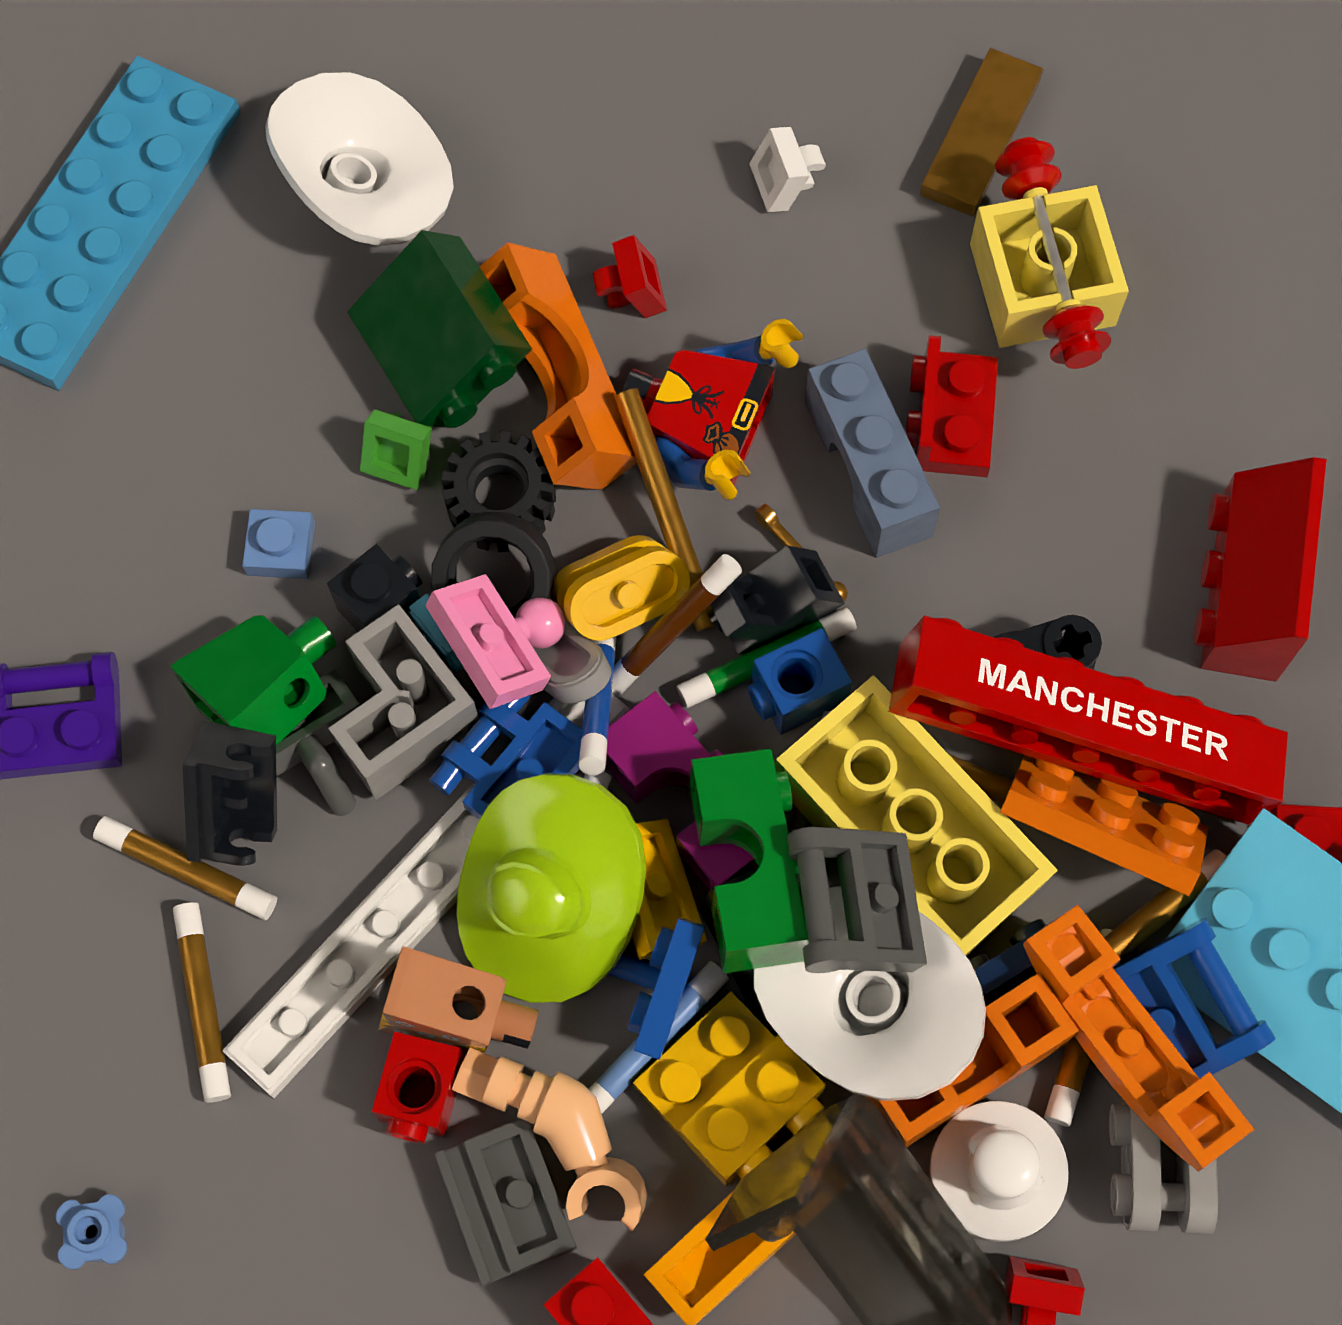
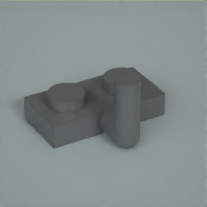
(311, 737)

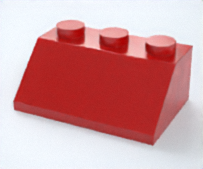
(1261, 569)

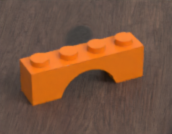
(583, 428)

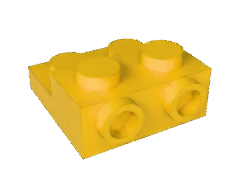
(731, 1089)

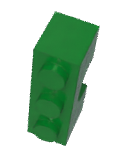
(743, 804)

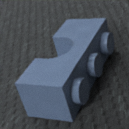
(885, 475)

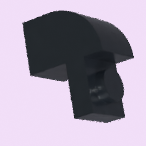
(775, 599)

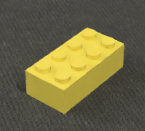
(892, 776)

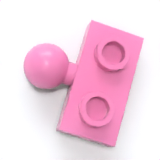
(492, 642)

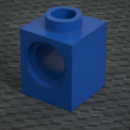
(808, 657)

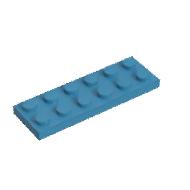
(104, 216)

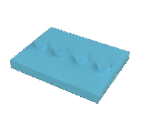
(1281, 940)

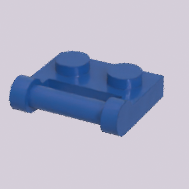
(1168, 1003)

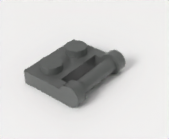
(876, 900)

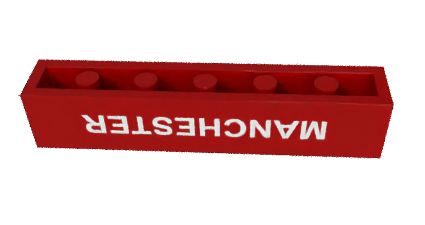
(1088, 720)

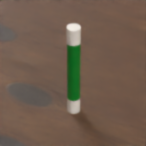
(741, 668)

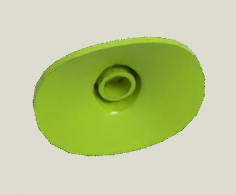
(551, 887)

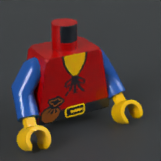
(713, 406)

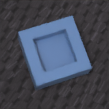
(279, 543)

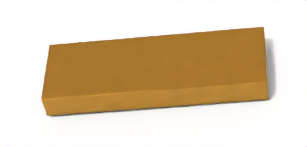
(981, 131)

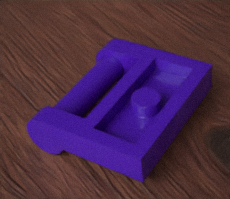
(61, 735)

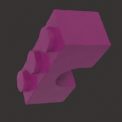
(655, 750)

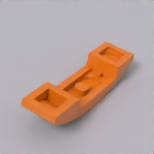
(1128, 1045)

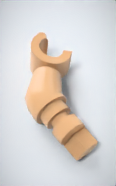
(566, 1117)

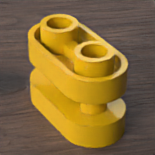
(620, 587)

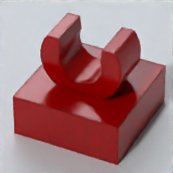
(632, 279)
(1043, 1290)

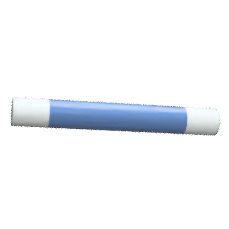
(632, 1063)

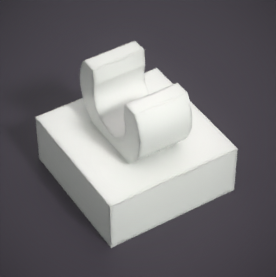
(784, 168)

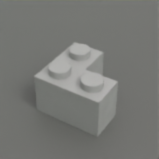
(414, 709)

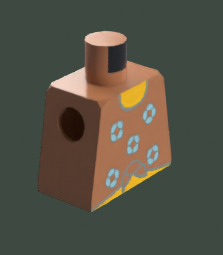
(424, 997)

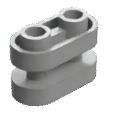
(1138, 1189)

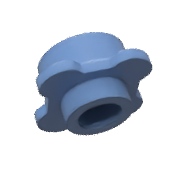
(109, 1242)

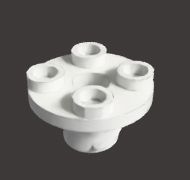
(1000, 1170)

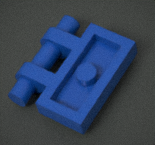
(538, 747)

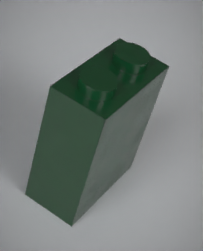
(439, 330)

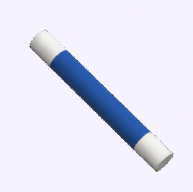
(596, 720)

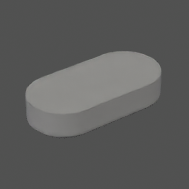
(575, 667)

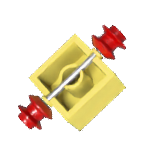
(1048, 259)

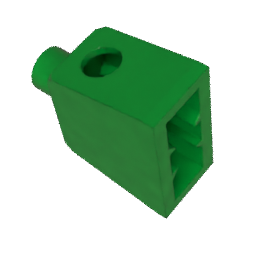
(257, 675)

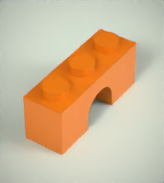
(1017, 1035)

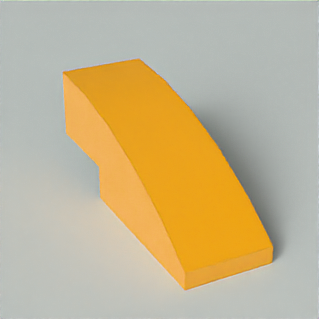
(699, 1279)

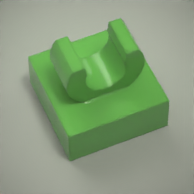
(395, 449)

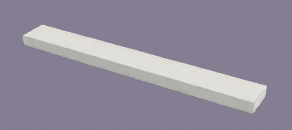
(365, 946)

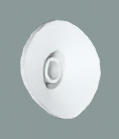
(360, 157)
(880, 1029)

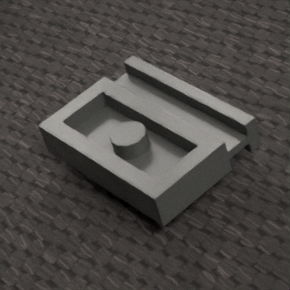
(505, 1201)

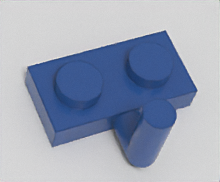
(667, 976)

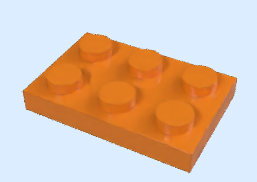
(1110, 822)

